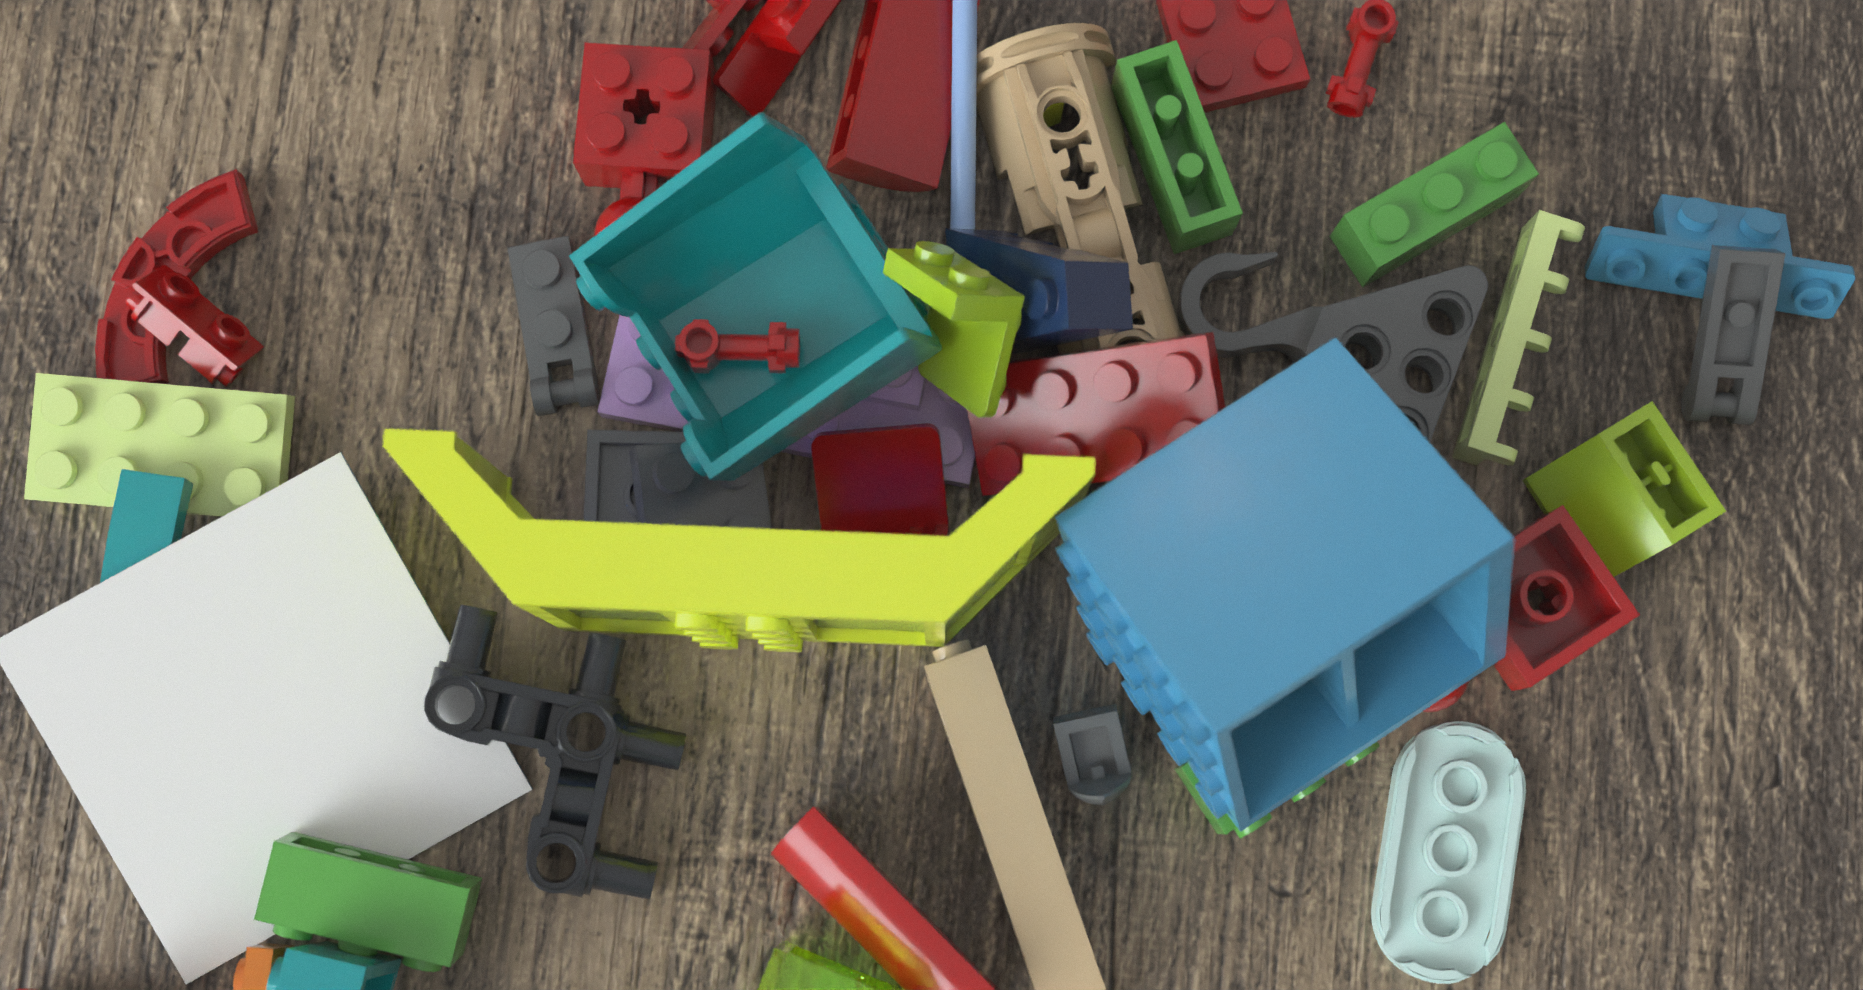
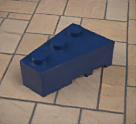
(1065, 290)

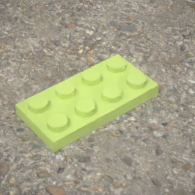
(218, 439)

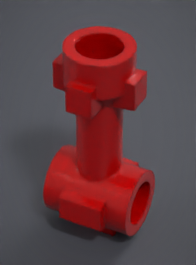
(1368, 30)
(705, 348)

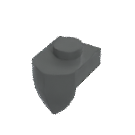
(1094, 754)

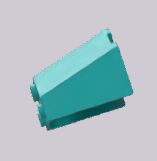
(750, 242)

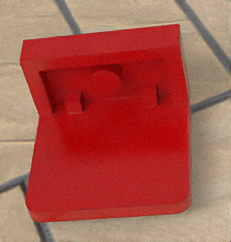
(881, 480)

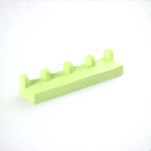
(1509, 337)

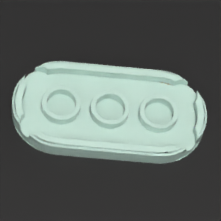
(1448, 852)

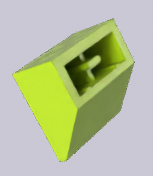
(1628, 490)

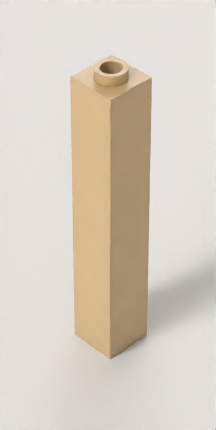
(1011, 820)

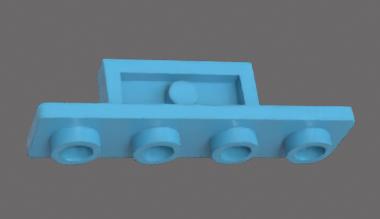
(1680, 250)

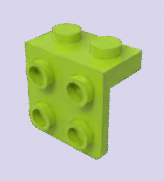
(971, 317)

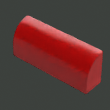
(897, 97)
(874, 908)

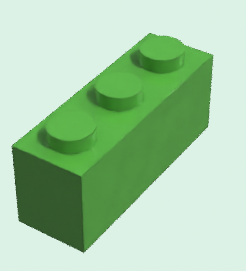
(1175, 147)
(1433, 204)
(367, 901)

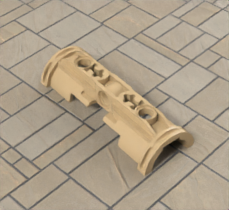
(1013, 91)

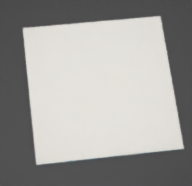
(254, 695)

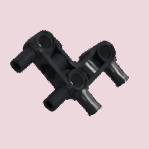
(576, 777)

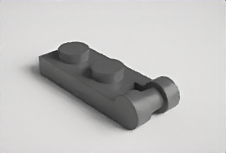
(553, 324)
(1733, 333)

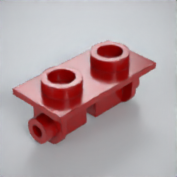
(172, 304)

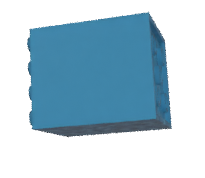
(1289, 582)

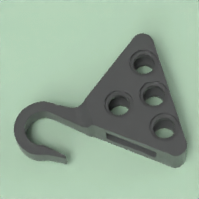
(1385, 322)

